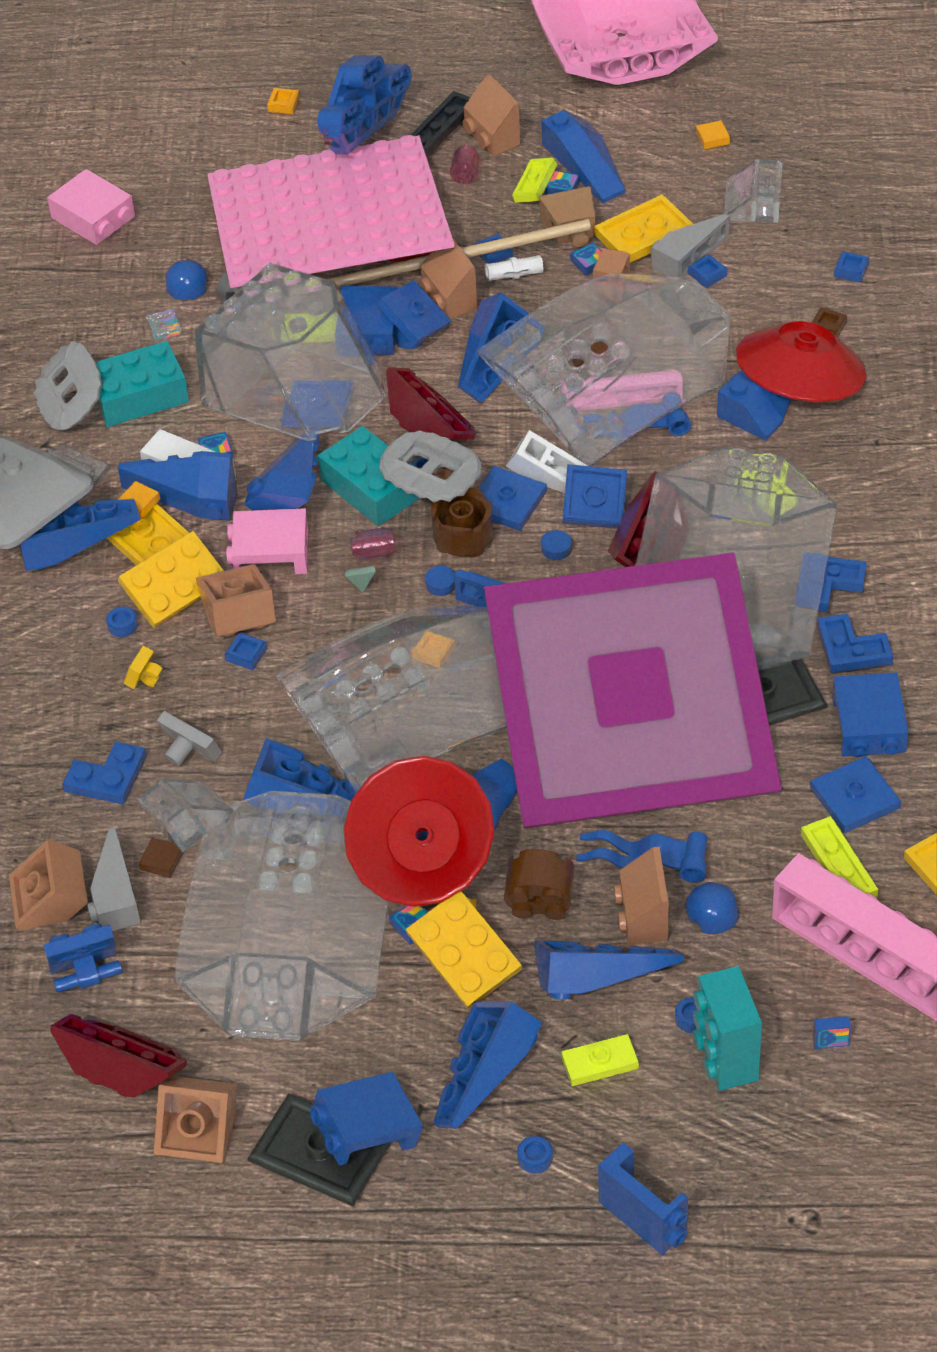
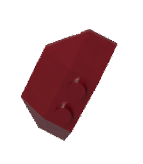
(423, 408)
(629, 534)
(115, 1055)

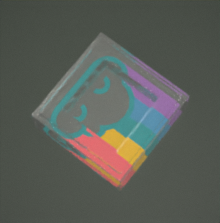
(164, 324)

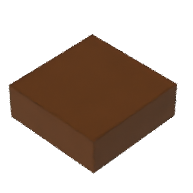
(830, 320)
(160, 858)

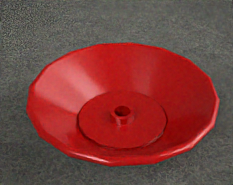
(801, 362)
(392, 812)

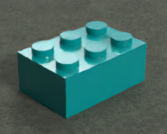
(140, 383)
(354, 474)
(727, 1028)

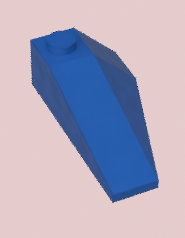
(582, 152)
(492, 1044)

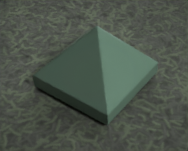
(360, 577)

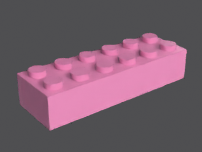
(858, 931)

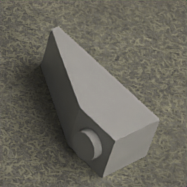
(688, 244)
(111, 888)

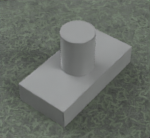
(186, 739)

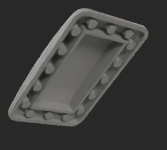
(34, 489)

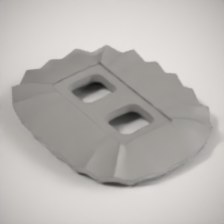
(81, 373)
(440, 453)

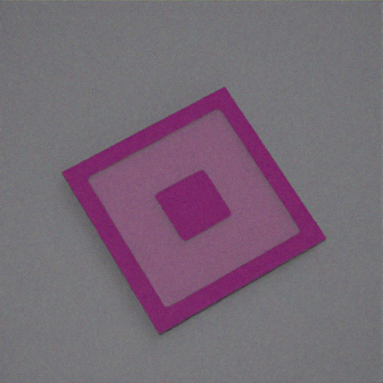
(630, 690)

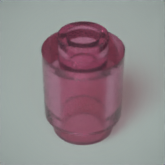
(464, 164)
(372, 543)

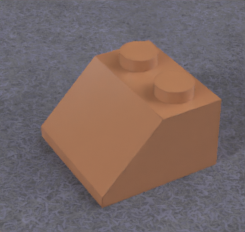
(493, 117)
(450, 281)
(236, 600)
(48, 886)
(643, 899)
(194, 1118)

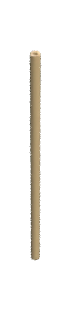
(470, 251)

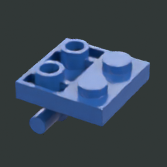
(81, 953)

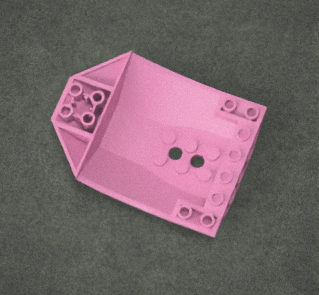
(656, 40)

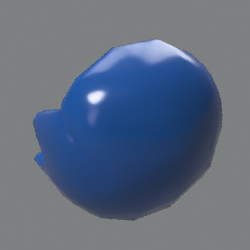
(186, 280)
(712, 908)

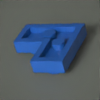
(842, 575)
(849, 652)
(109, 781)

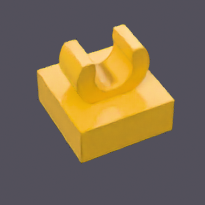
(143, 669)

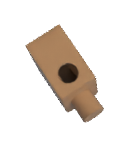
(568, 208)

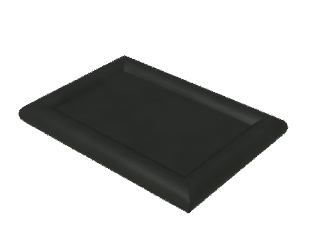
(789, 691)
(298, 1152)

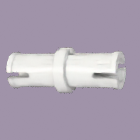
(514, 268)

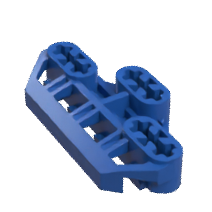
(362, 100)

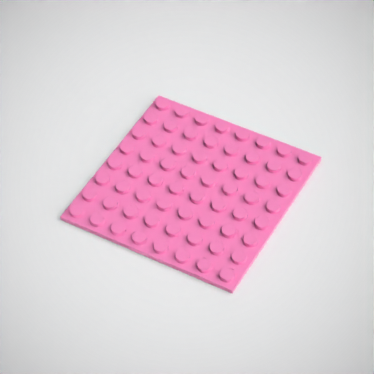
(329, 210)

